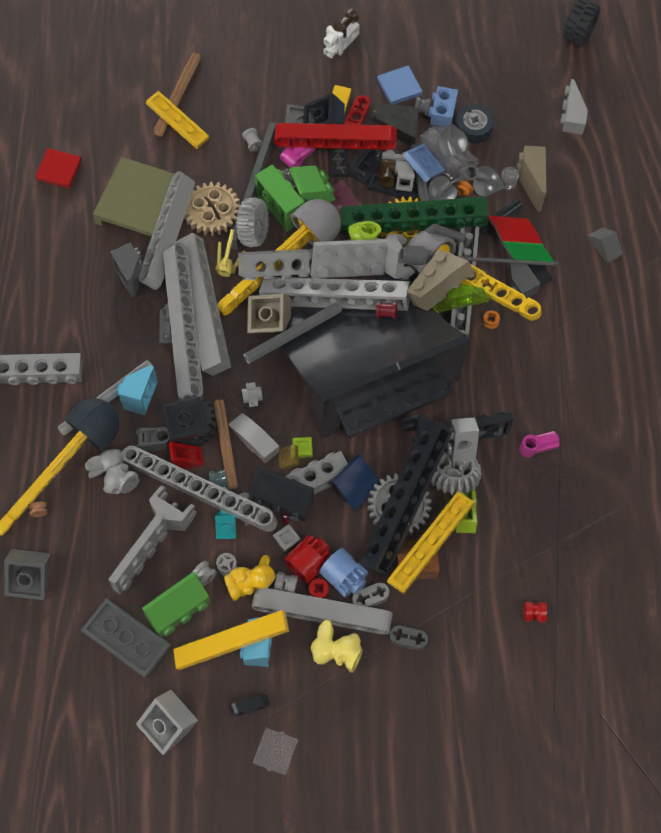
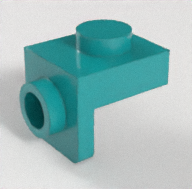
(225, 525)

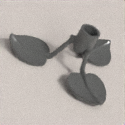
(486, 180)

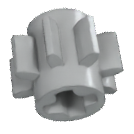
(252, 394)

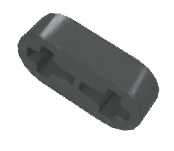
(410, 633)

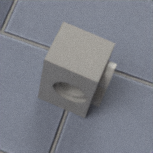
(464, 439)

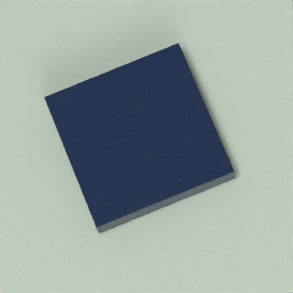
(355, 482)

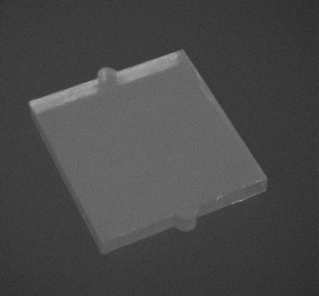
(275, 751)

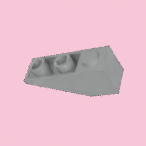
(575, 110)

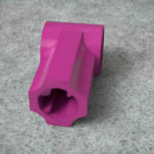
(294, 156)
(540, 443)

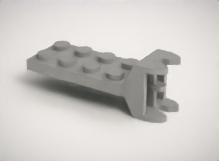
(359, 258)
(165, 518)

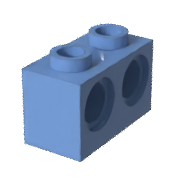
(444, 106)

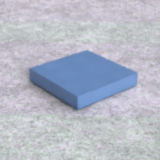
(399, 85)
(424, 163)

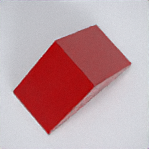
(186, 455)

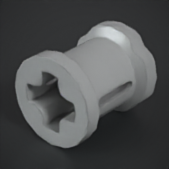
(252, 139)

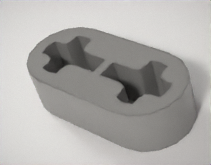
(368, 592)

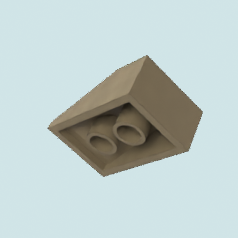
(533, 174)

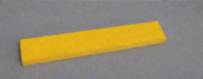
(430, 542)
(231, 640)

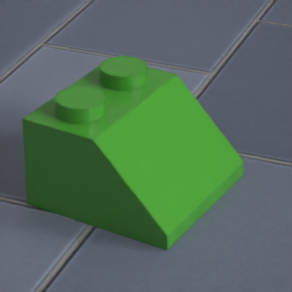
(312, 183)

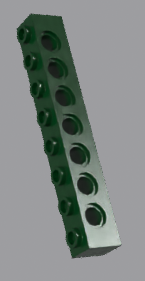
(422, 211)

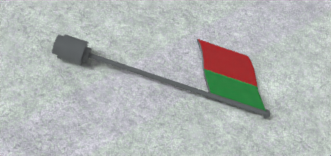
(516, 236)

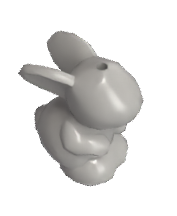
(117, 477)

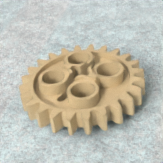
(225, 200)

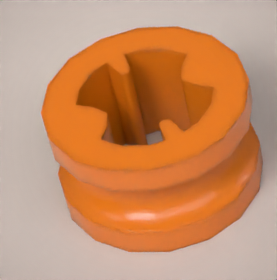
(464, 188)
(493, 314)

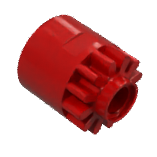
(308, 558)

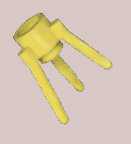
(225, 267)

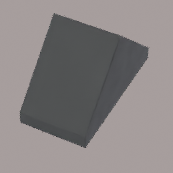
(606, 243)

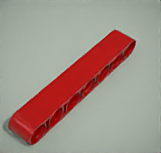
(335, 136)

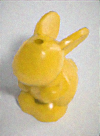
(243, 581)

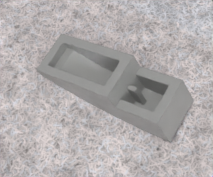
(254, 437)

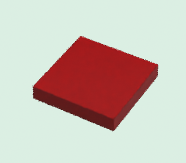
(58, 168)

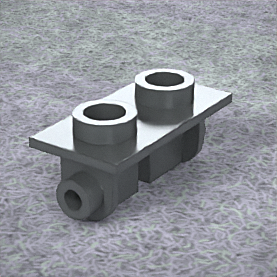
(165, 328)

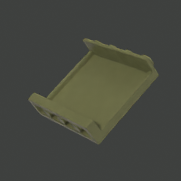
(133, 197)

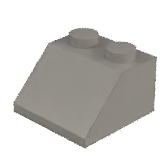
(166, 721)

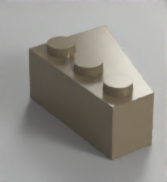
(438, 278)

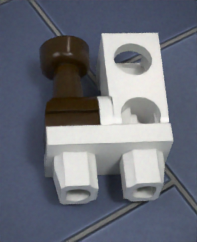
(341, 34)

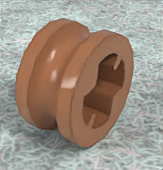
(37, 509)

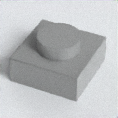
(286, 538)

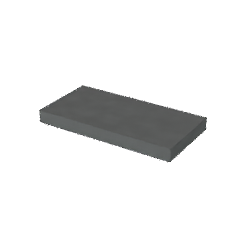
(126, 638)

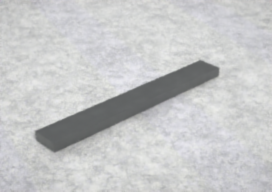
(259, 166)

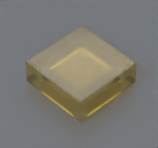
(288, 456)

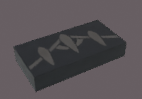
(339, 162)

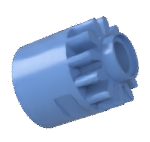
(344, 573)

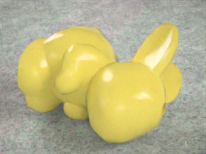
(344, 650)

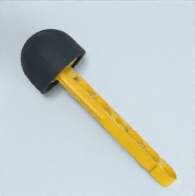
(96, 423)

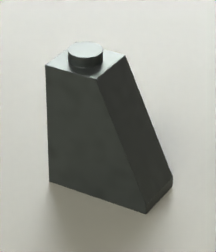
(400, 117)

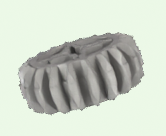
(252, 222)
(457, 475)

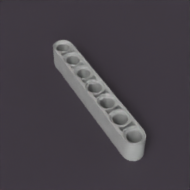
(166, 229)
(321, 609)

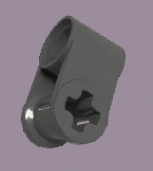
(150, 439)

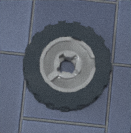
(482, 120)

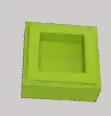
(304, 446)

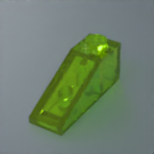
(461, 297)

